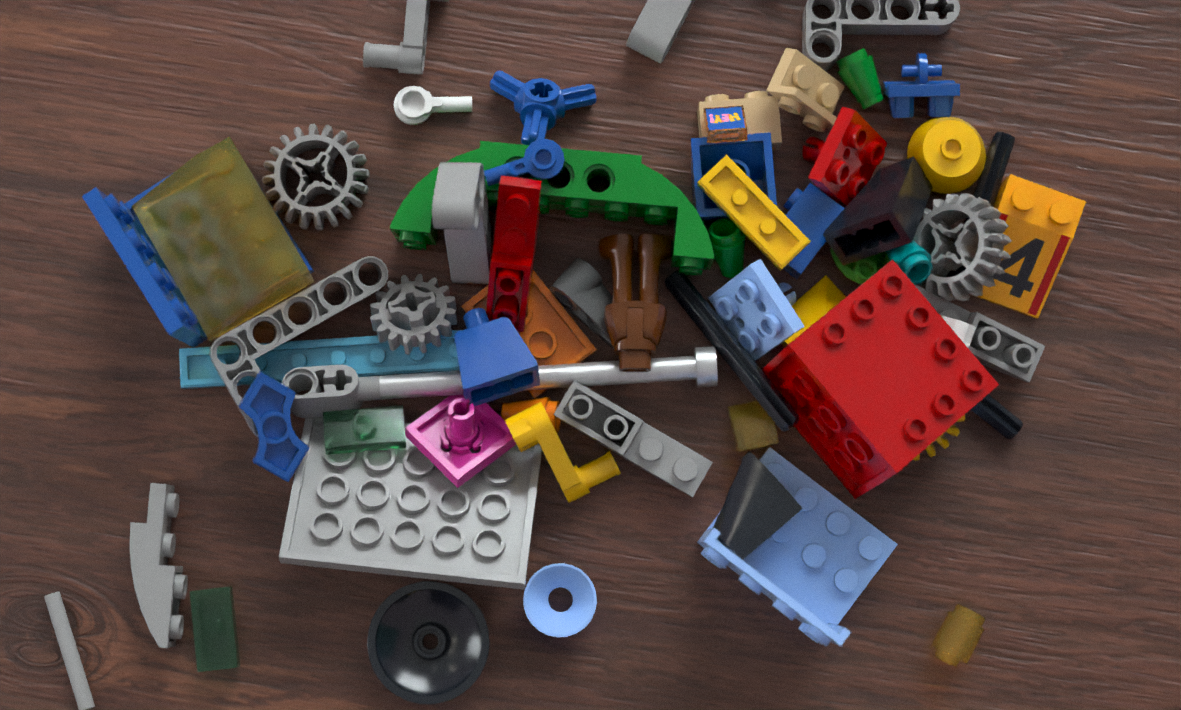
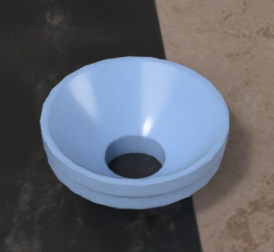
(537, 604)

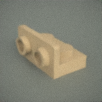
(805, 90)

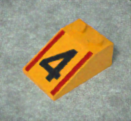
(1041, 234)

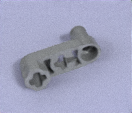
(410, 54)

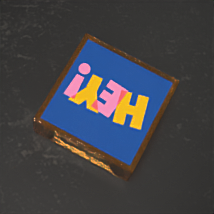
(725, 124)

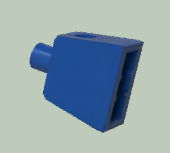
(493, 358)

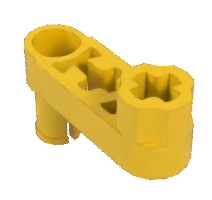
(533, 428)

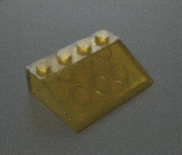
(221, 240)

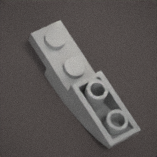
(993, 342)
(632, 438)
(155, 582)

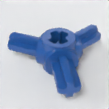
(540, 102)

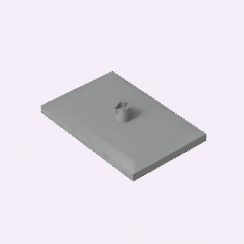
(407, 518)

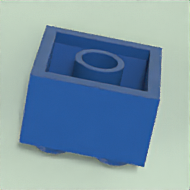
(751, 156)

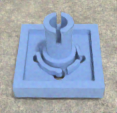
(757, 310)

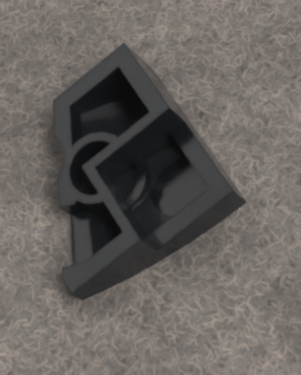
(753, 508)

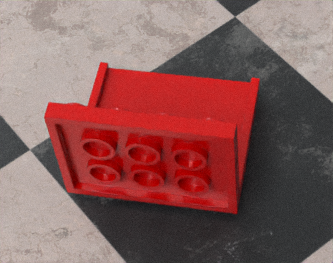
(878, 380)

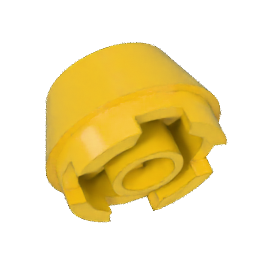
(948, 153)

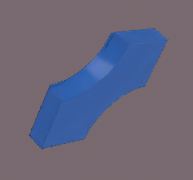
(269, 407)

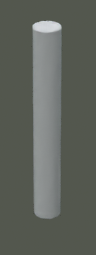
(69, 651)

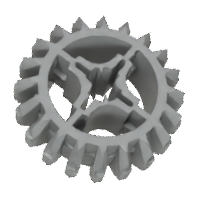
(307, 193)
(977, 241)

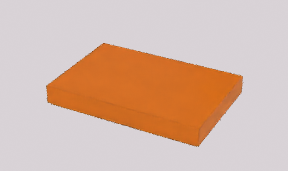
(548, 328)

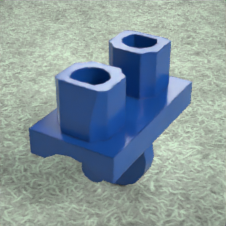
(939, 92)

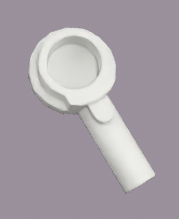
(415, 105)

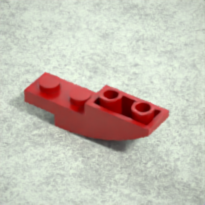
(513, 249)

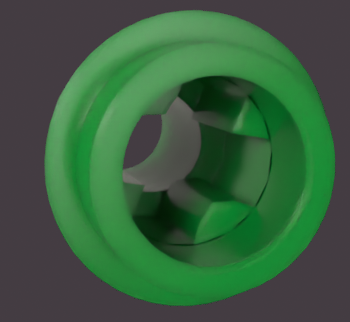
(861, 77)
(728, 246)

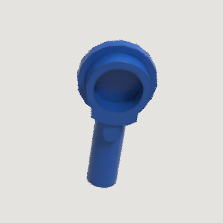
(541, 160)

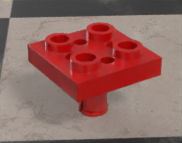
(846, 157)

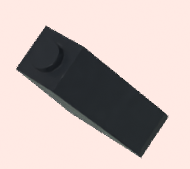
(882, 213)

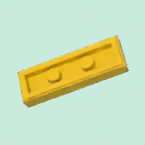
(753, 212)

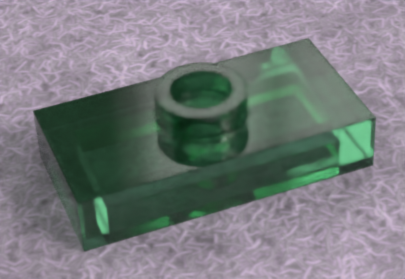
(364, 429)
(214, 629)

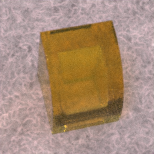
(751, 426)

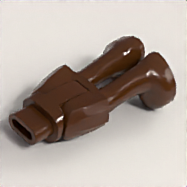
(635, 325)

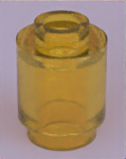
(958, 636)

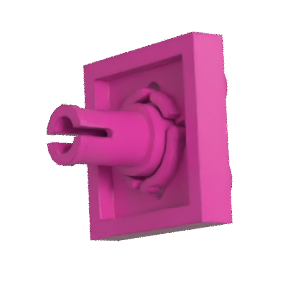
(462, 428)

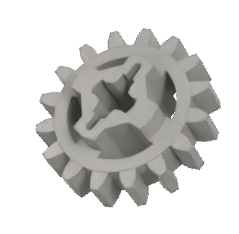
(413, 314)

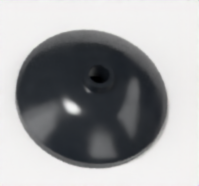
(399, 650)

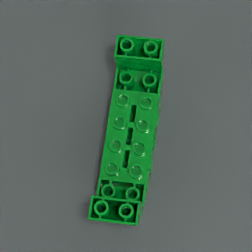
(631, 192)

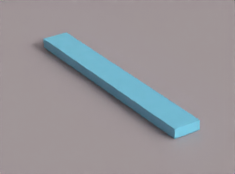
(363, 354)

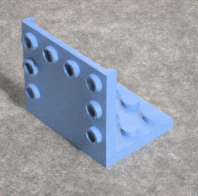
(812, 562)

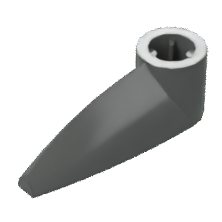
(584, 296)

